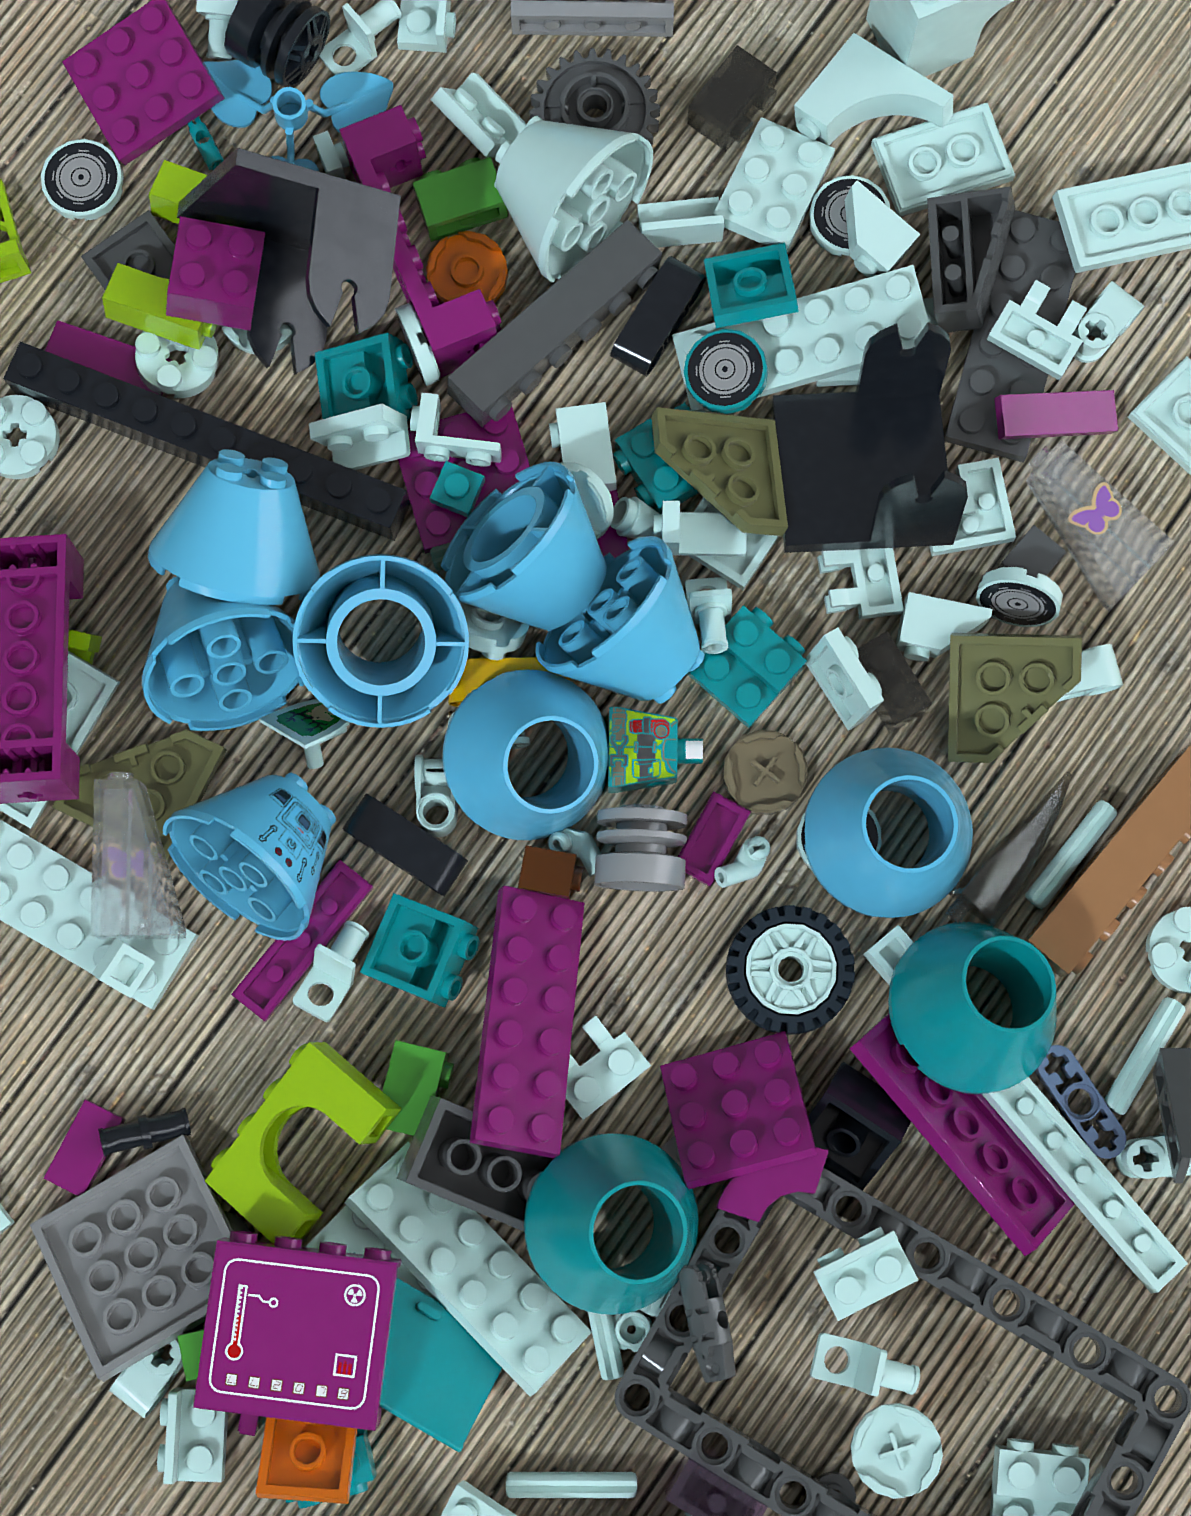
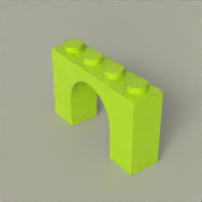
(140, 297)
(250, 1170)

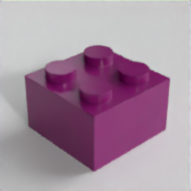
(215, 273)

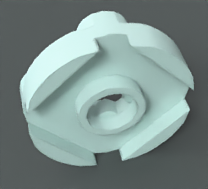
(170, 377)
(41, 439)
(494, 636)
(1165, 950)

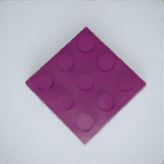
(143, 80)
(420, 475)
(737, 1110)

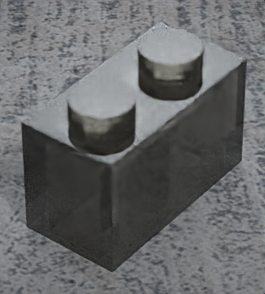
(732, 99)
(900, 688)

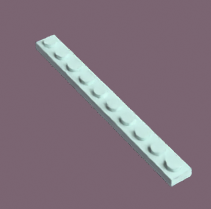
(1067, 1160)

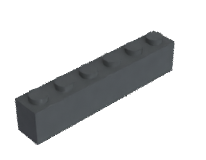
(554, 324)

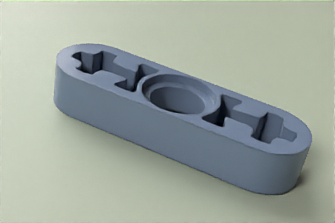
(1098, 1104)

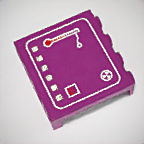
(297, 1331)

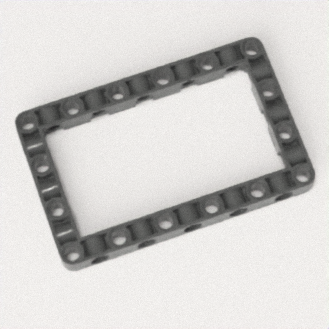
(759, 1472)

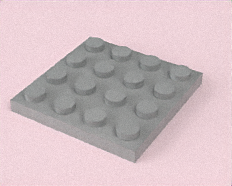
(136, 1256)

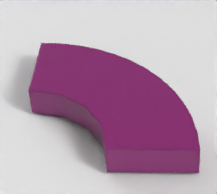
(754, 1192)

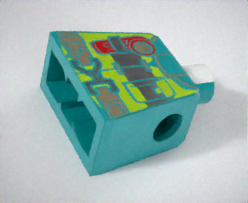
(646, 750)

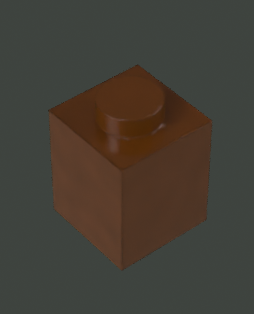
(550, 872)

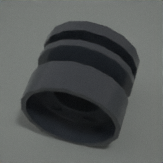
(278, 37)

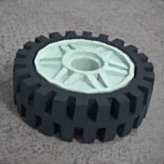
(824, 965)

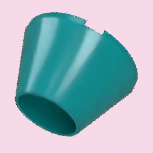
(944, 1028)
(563, 1216)

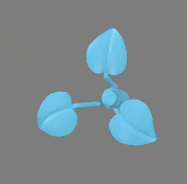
(345, 95)

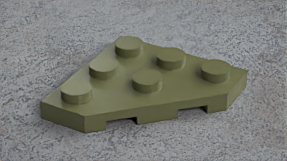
(728, 462)
(1004, 688)
(172, 770)

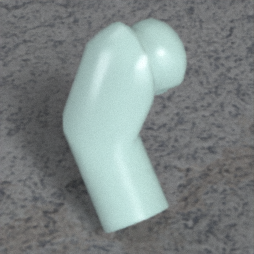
(577, 843)
(746, 864)

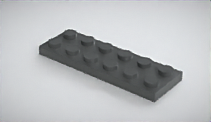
(1031, 253)

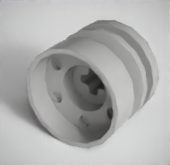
(640, 849)

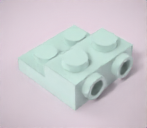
(1037, 1480)

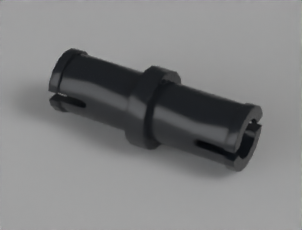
(144, 1131)

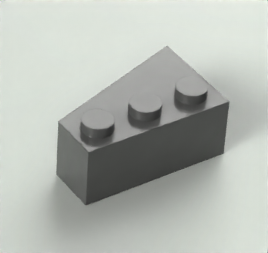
(966, 252)

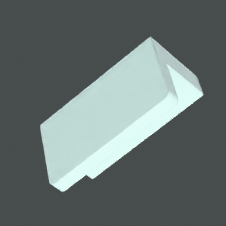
(681, 222)

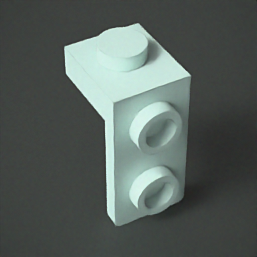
(439, 448)
(698, 532)

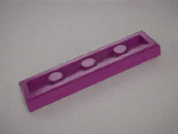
(289, 960)

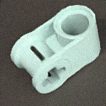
(1105, 320)
(1098, 673)
(433, 791)
(1157, 1158)
(148, 1380)

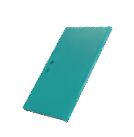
(434, 1369)

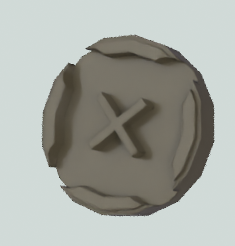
(765, 772)

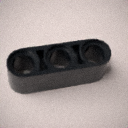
(658, 316)
(405, 844)

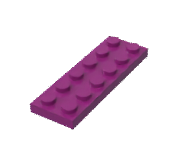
(528, 1023)
(970, 1141)

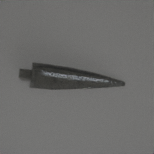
(999, 874)

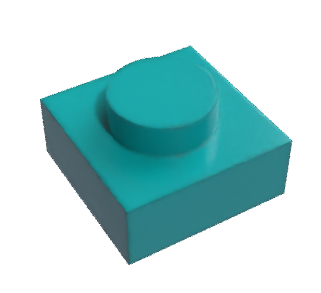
(457, 489)

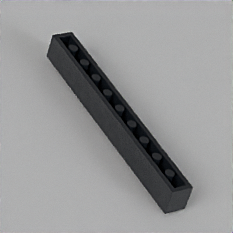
(201, 436)

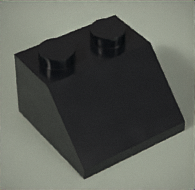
(856, 1125)

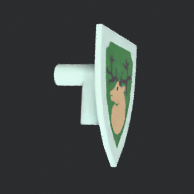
(308, 726)

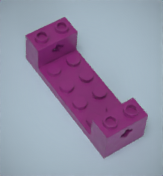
(385, 154)
(34, 667)

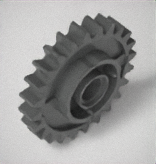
(598, 85)

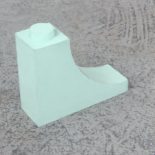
(866, 85)

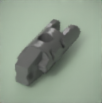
(707, 1321)

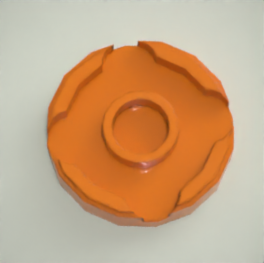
(465, 265)

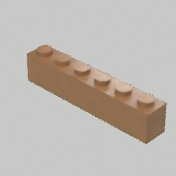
(1118, 871)

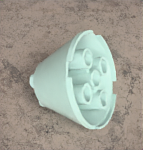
(570, 187)

